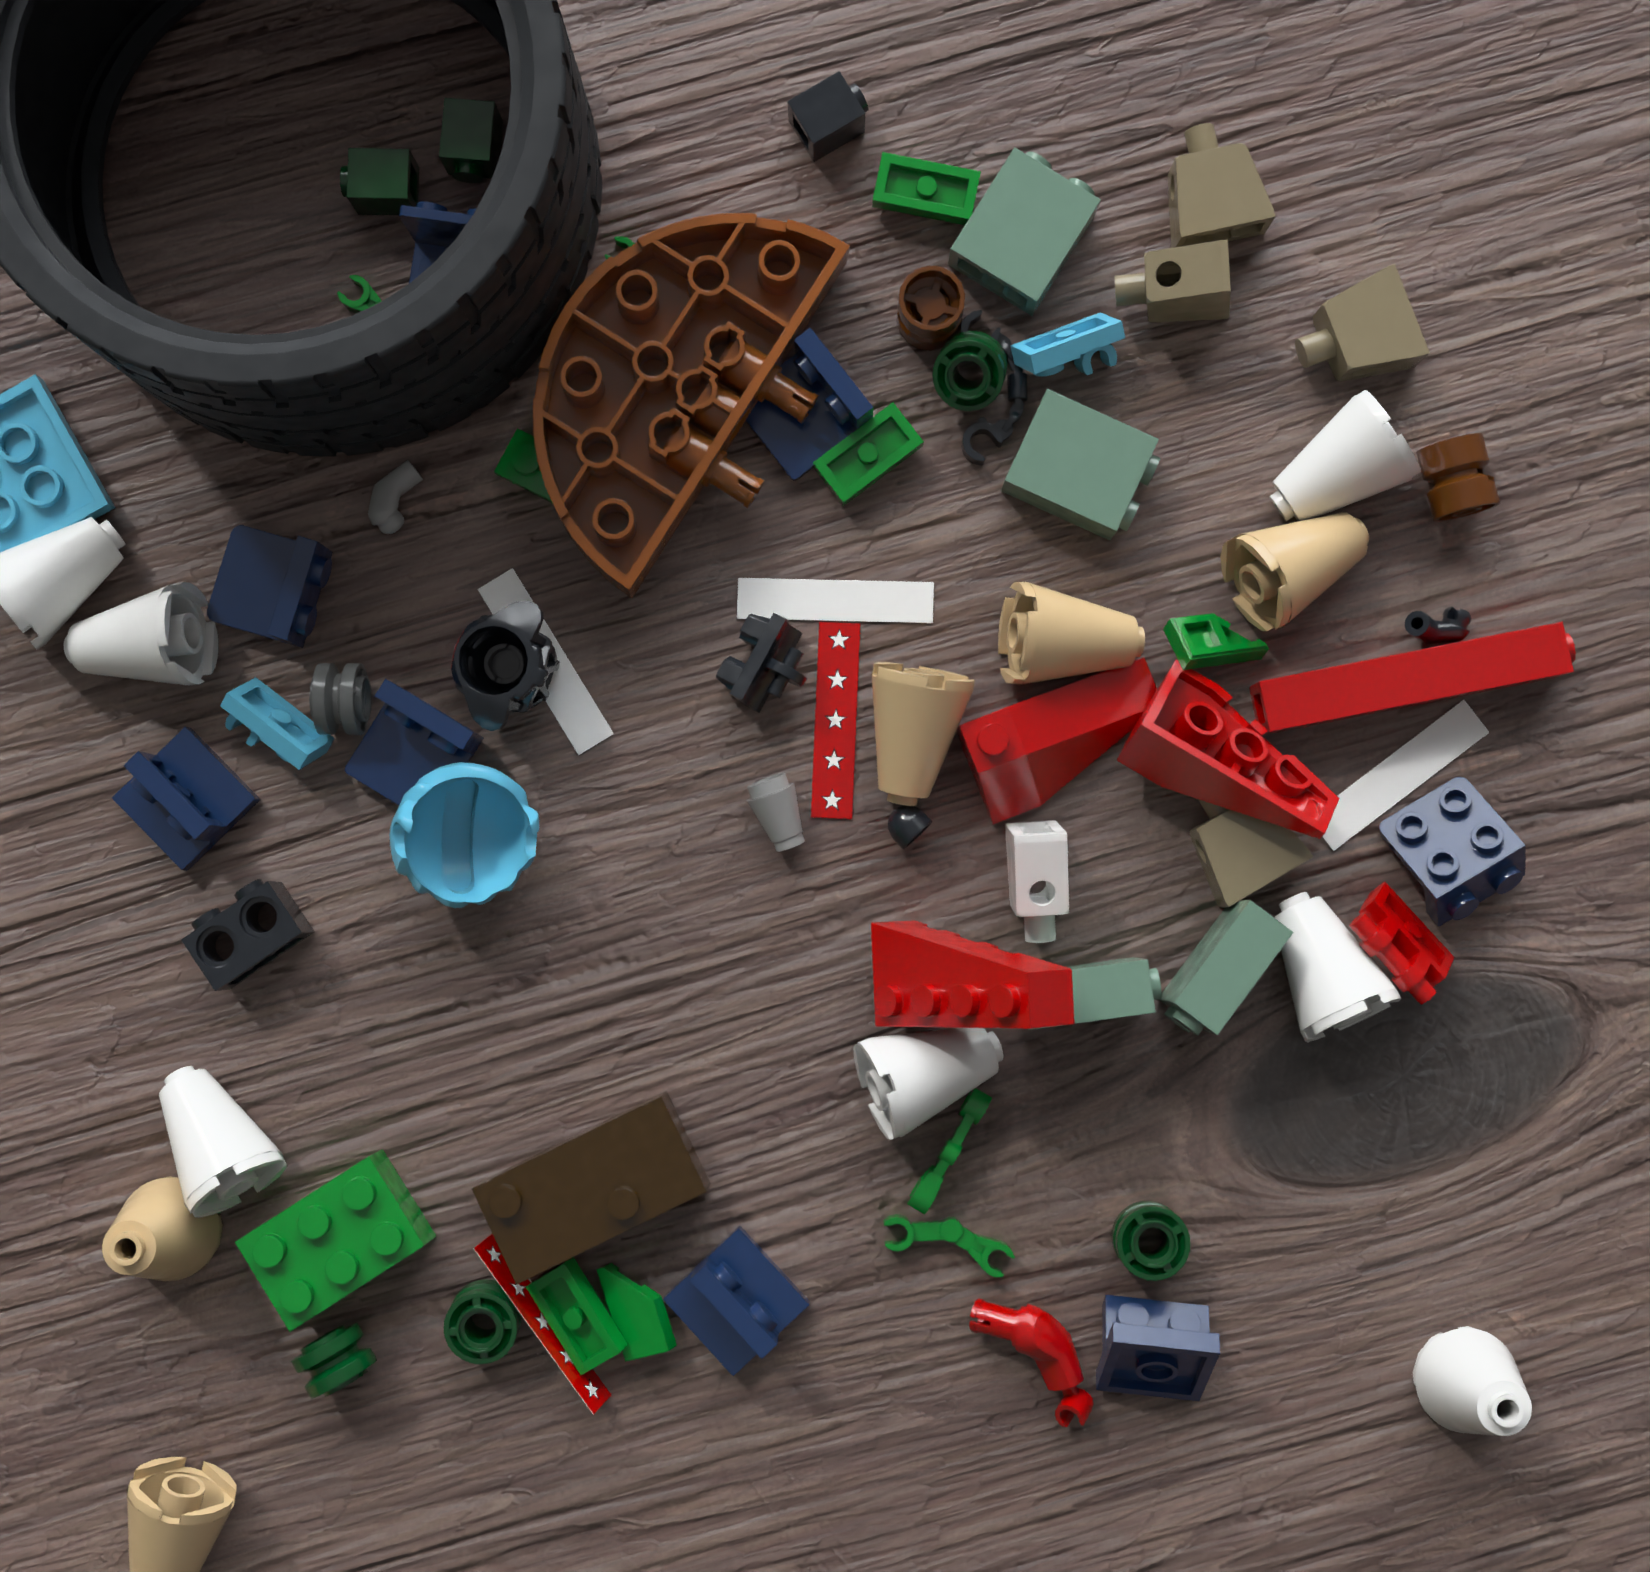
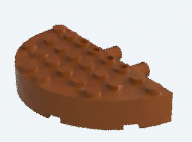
(662, 371)

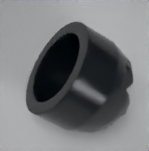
(907, 824)

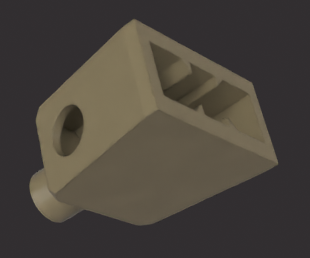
(1215, 192)
(1197, 279)
(1365, 330)
(1243, 852)

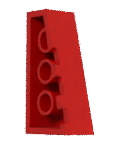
(958, 983)

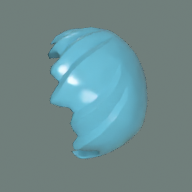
(464, 834)

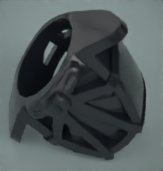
(504, 664)

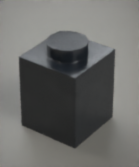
(828, 115)

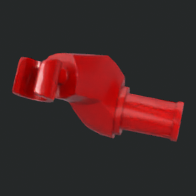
(1045, 1341)

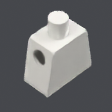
(1037, 854)

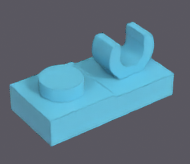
(1075, 341)
(274, 723)

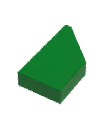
(1209, 642)
(637, 1314)

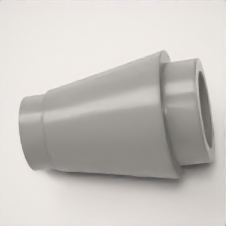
(777, 810)

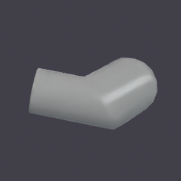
(387, 494)

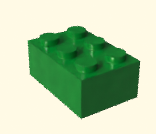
(335, 1239)

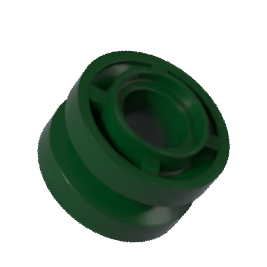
(963, 393)
(1168, 1257)
(469, 1340)
(334, 1360)

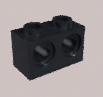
(252, 943)

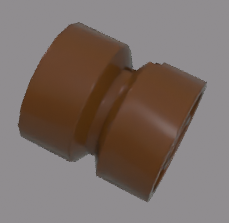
(930, 307)
(1458, 477)

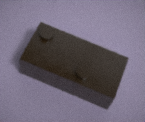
(591, 1187)

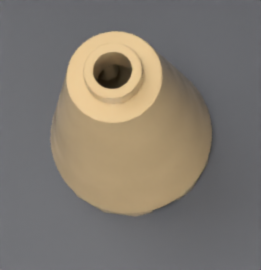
(1291, 565)
(1063, 636)
(914, 726)
(159, 1236)
(176, 1514)

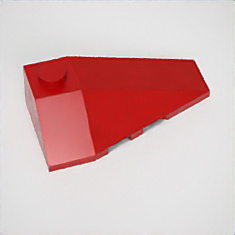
(1046, 741)
(1209, 752)

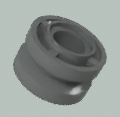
(340, 698)

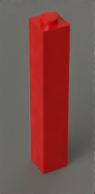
(1413, 678)

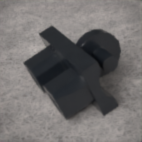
(769, 665)

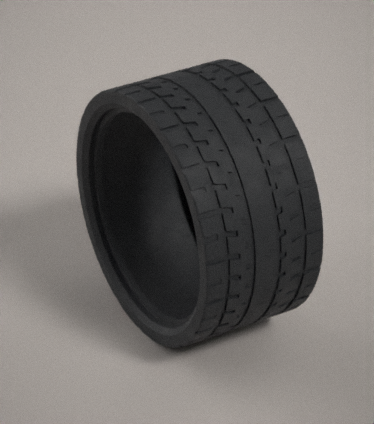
(330, 388)

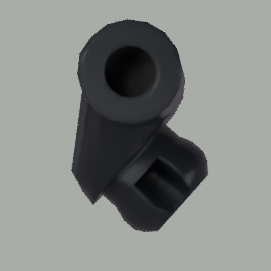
(1431, 631)

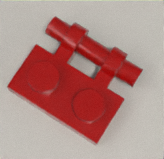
(1401, 943)

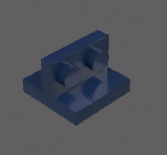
(184, 797)
(737, 1301)
(1156, 1348)

